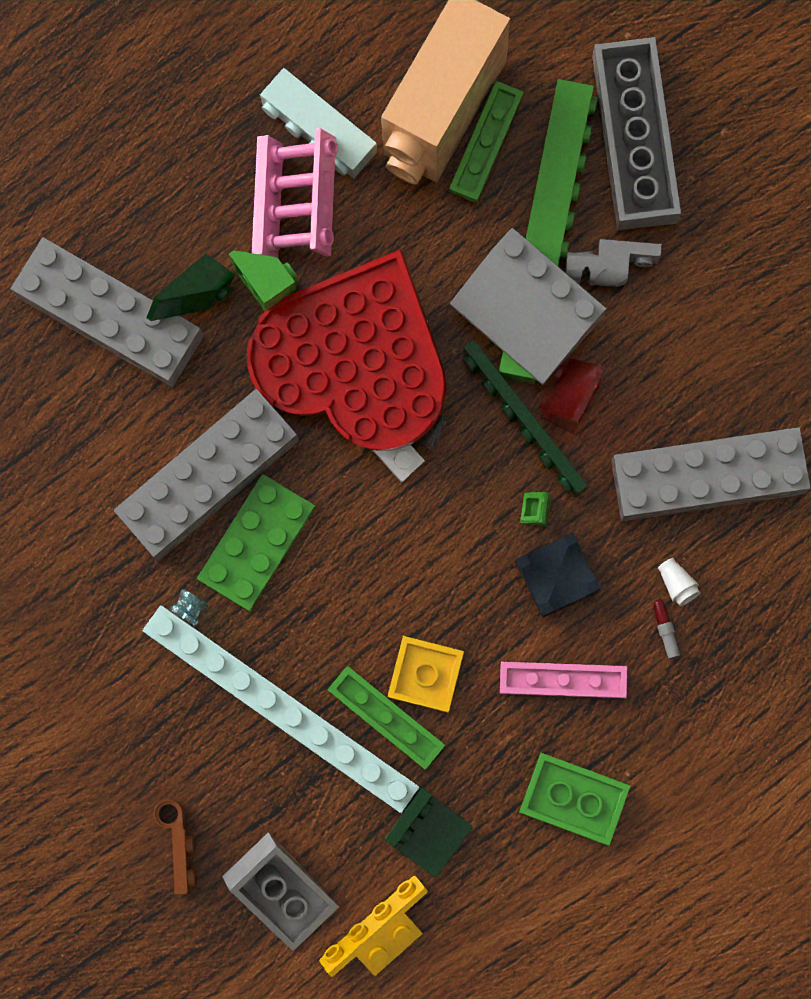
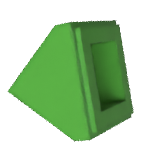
(536, 508)

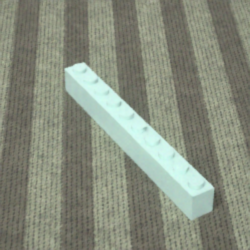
(281, 709)

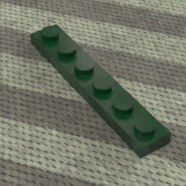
(515, 409)

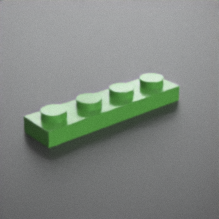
(486, 142)
(386, 717)

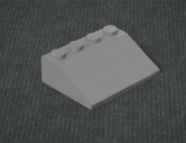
(528, 306)

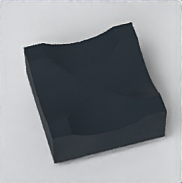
(557, 575)

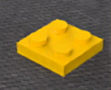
(425, 674)

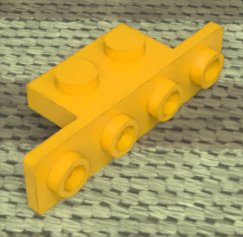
(381, 934)

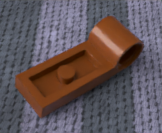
(182, 847)

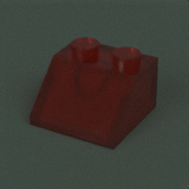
(572, 393)

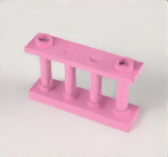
(268, 190)

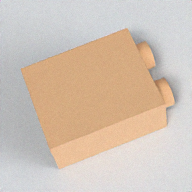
(444, 89)

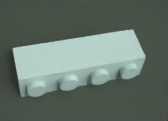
(306, 111)

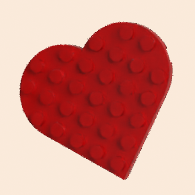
(353, 353)

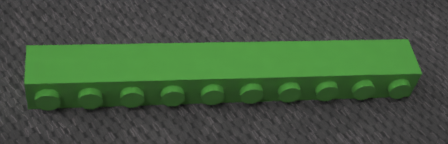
(557, 184)

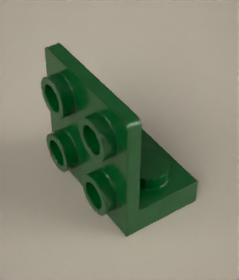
(428, 833)

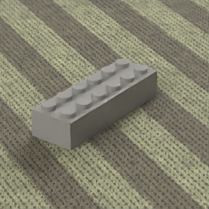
(636, 134)
(106, 312)
(710, 474)
(207, 475)

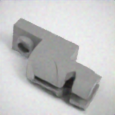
(612, 261)

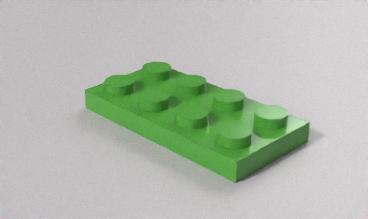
(256, 543)

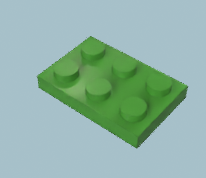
(574, 799)

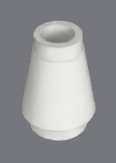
(678, 582)

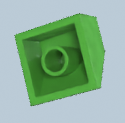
(264, 277)

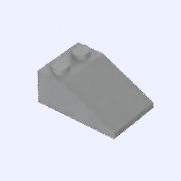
(279, 891)

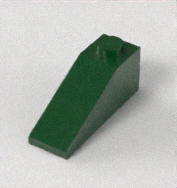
(194, 290)

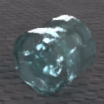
(188, 607)

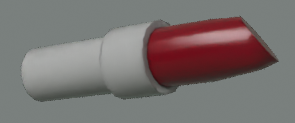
(666, 629)

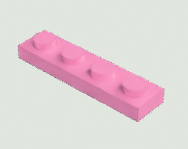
(563, 680)

